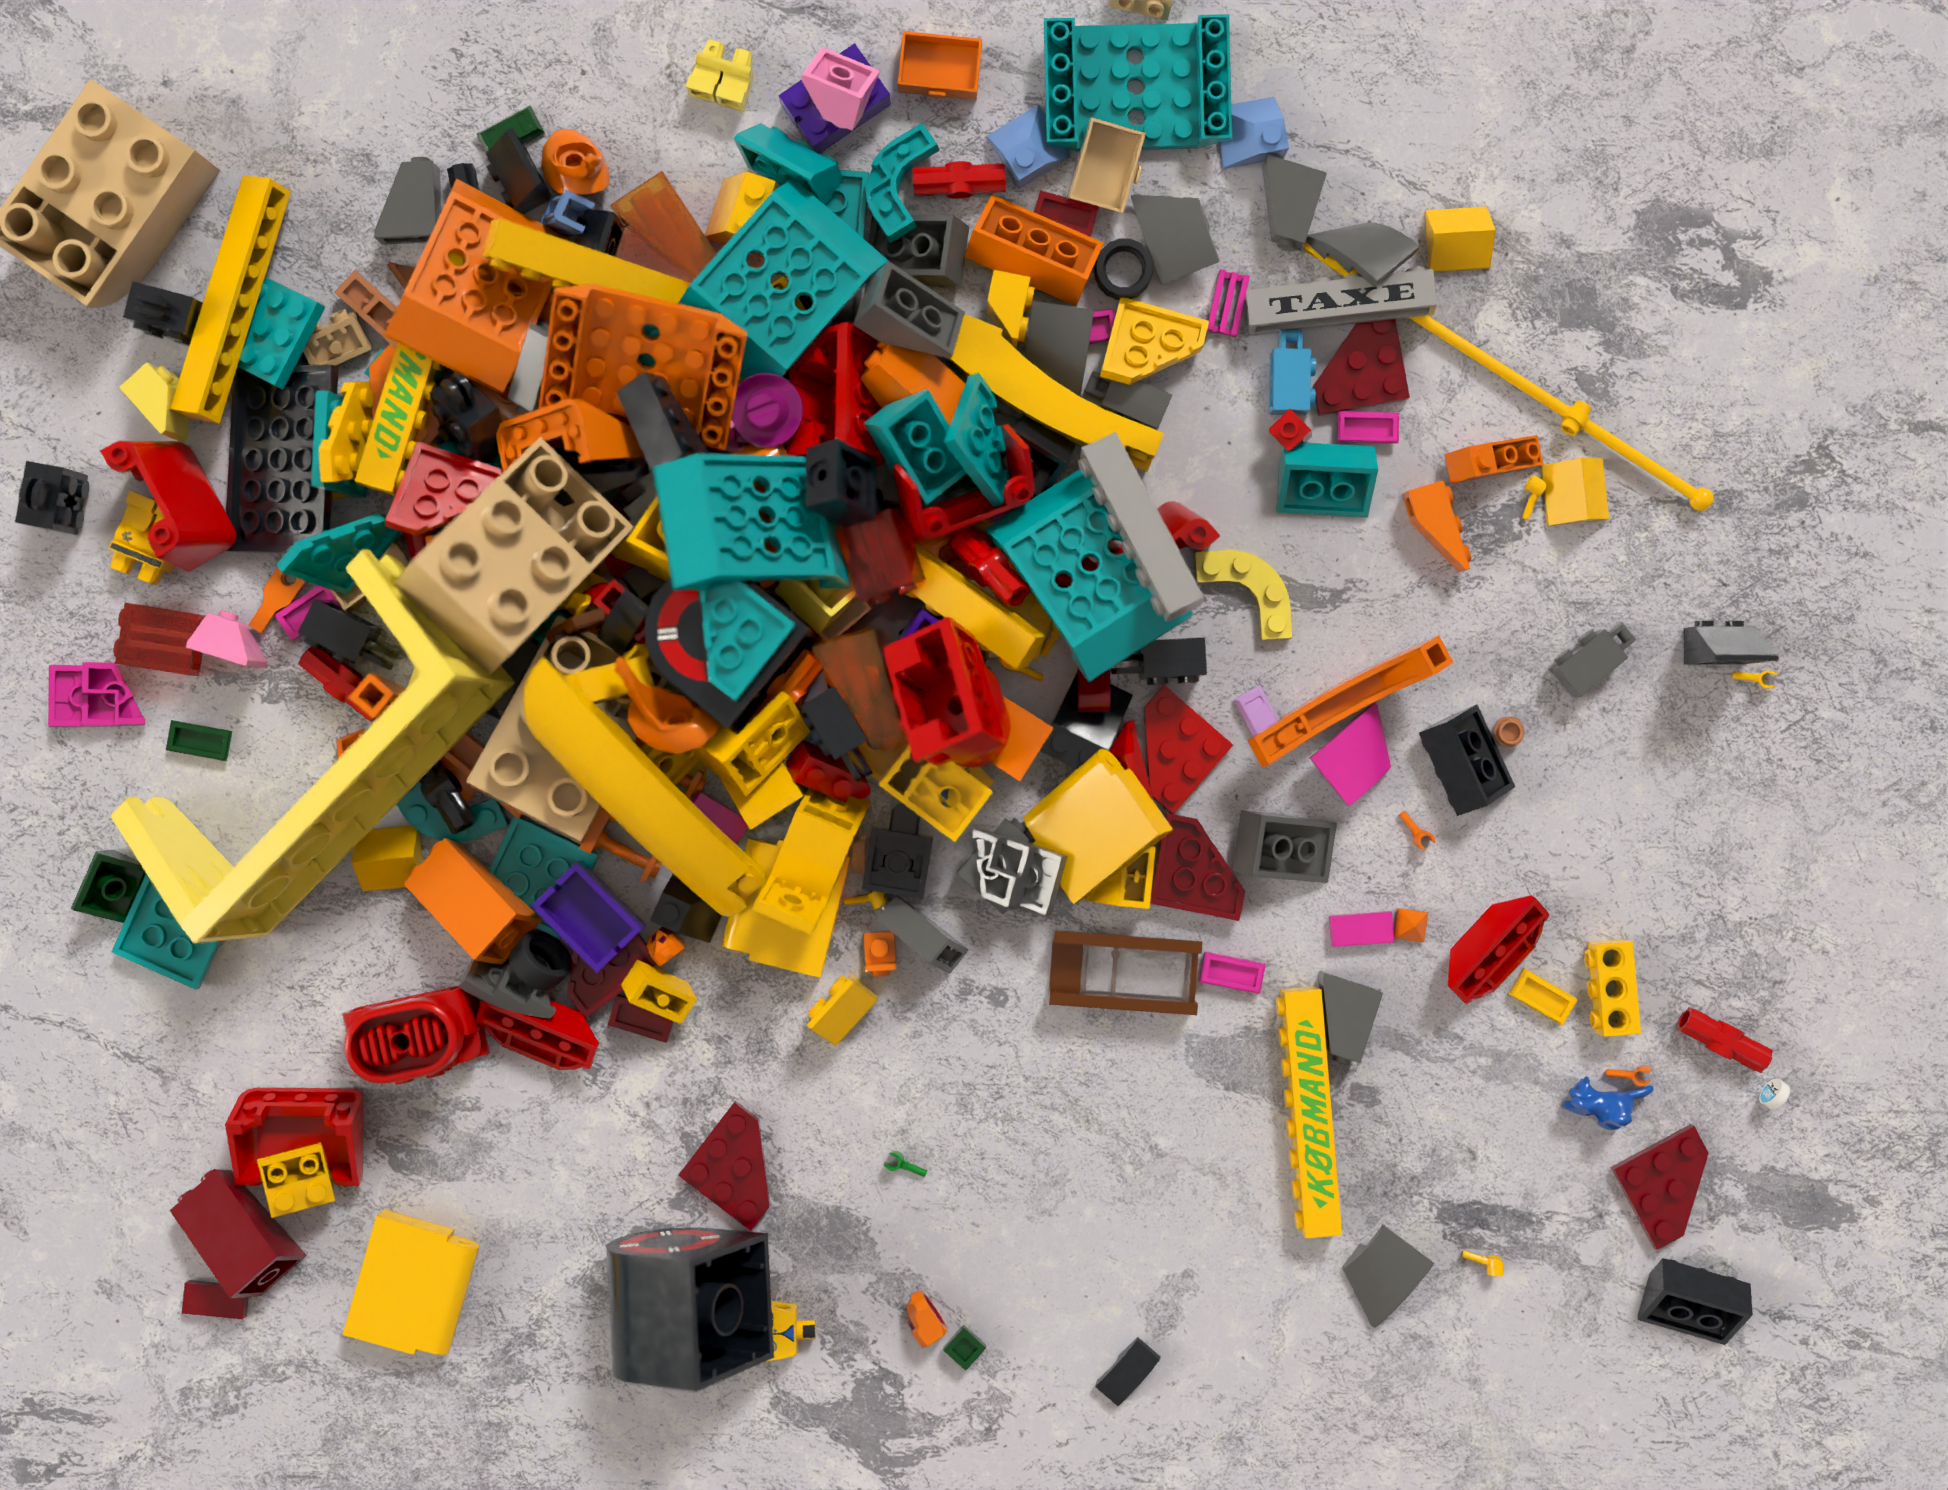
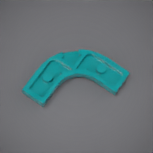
(887, 174)
(428, 820)

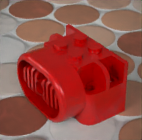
(833, 393)
(947, 696)
(439, 1030)

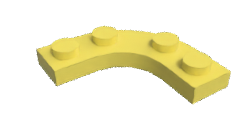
(1256, 576)

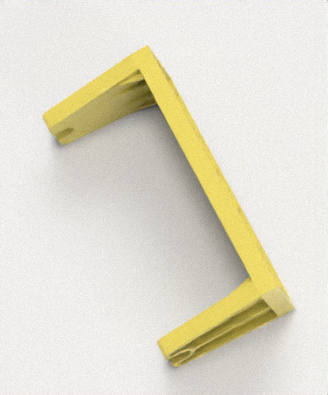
(342, 807)

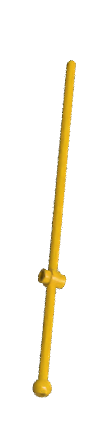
(1573, 417)

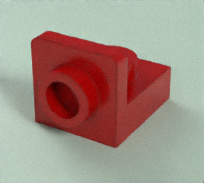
(1290, 430)

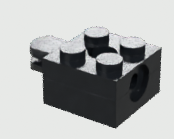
(162, 312)
(466, 418)
(842, 484)
(43, 498)
(345, 634)
(1169, 659)
(837, 729)
(898, 856)

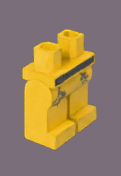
(132, 540)

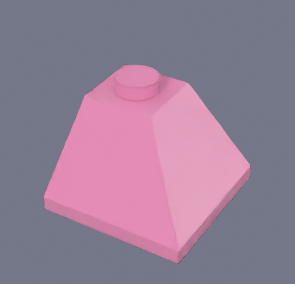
(839, 87)
(227, 639)

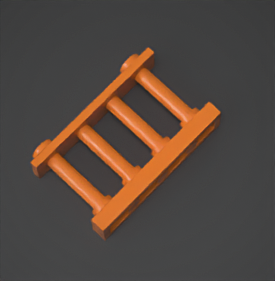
(599, 839)

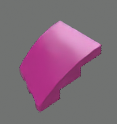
(90, 697)
(1355, 756)

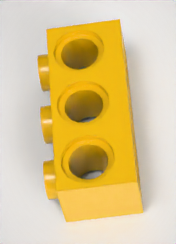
(1624, 998)

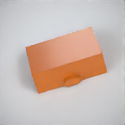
(939, 65)

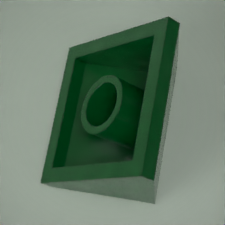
(109, 886)

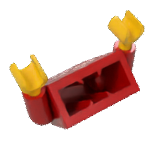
(606, 596)

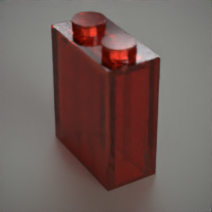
(881, 557)
(157, 639)

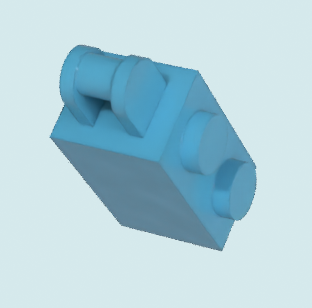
(1291, 376)

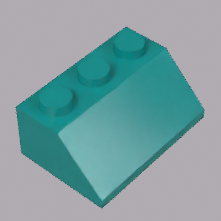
(781, 159)
(914, 436)
(1327, 479)

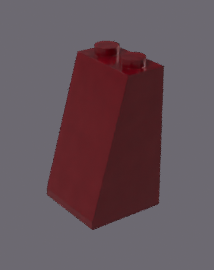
(235, 1235)

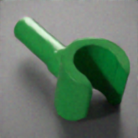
(905, 1165)

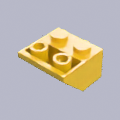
(1006, 304)
(1131, 886)
(842, 1010)
(296, 1180)

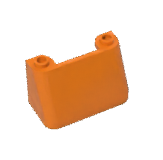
(570, 426)

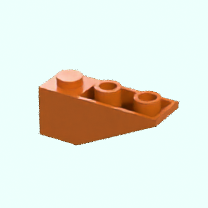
(1493, 459)
(1433, 517)

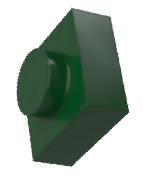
(964, 1347)

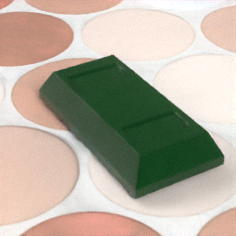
(523, 123)
(199, 740)

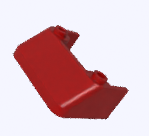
(969, 508)

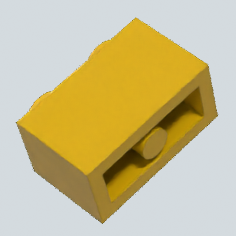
(659, 992)

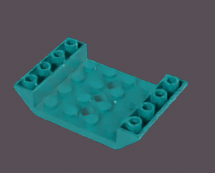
(1181, 73)
(809, 248)
(716, 528)
(1103, 611)

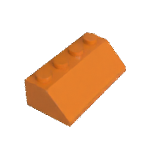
(1033, 246)

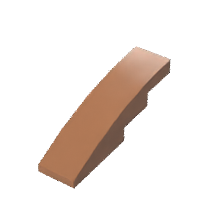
(367, 302)

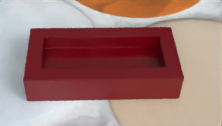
(1067, 211)
(639, 1020)
(211, 1300)

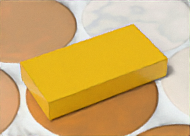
(1542, 996)

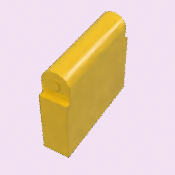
(1099, 822)
(774, 941)
(411, 1285)

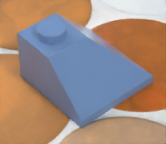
(1256, 132)
(1025, 148)

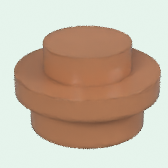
(1508, 731)

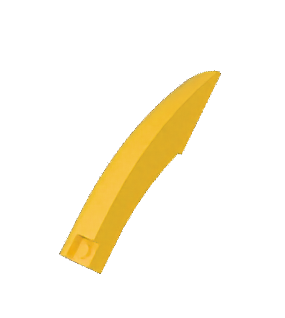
(1036, 395)
(637, 792)

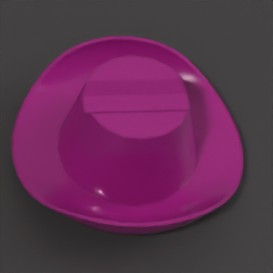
(767, 410)

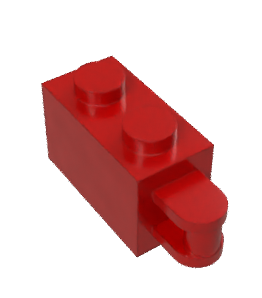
(829, 776)

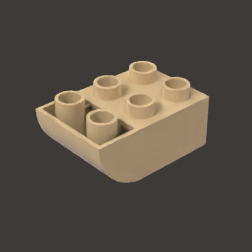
(102, 199)
(512, 556)
(523, 772)

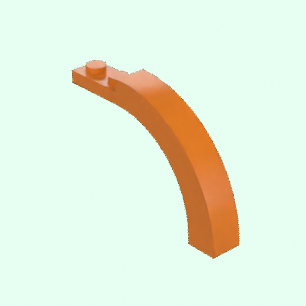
(378, 693)
(1348, 697)

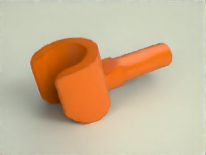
(1416, 831)
(1632, 1075)

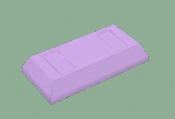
(1256, 710)

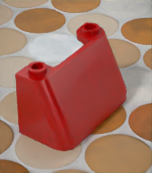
(194, 519)
(1185, 527)
(291, 1118)

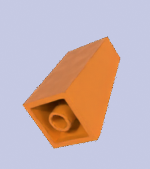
(900, 372)
(1025, 741)
(471, 902)

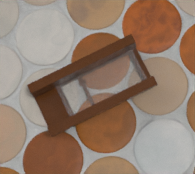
(1124, 972)

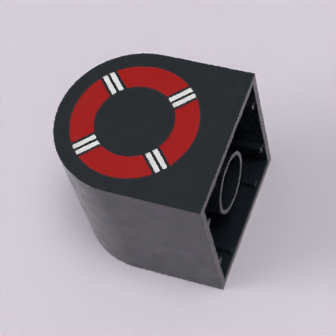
(679, 652)
(689, 1306)

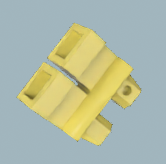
(722, 79)

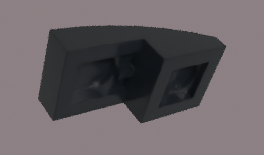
(623, 622)
(1128, 1372)

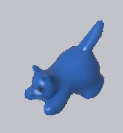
(1611, 1108)

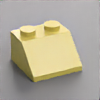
(152, 393)
(816, 605)

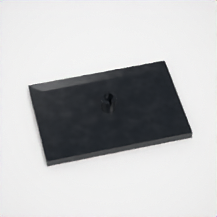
(273, 459)

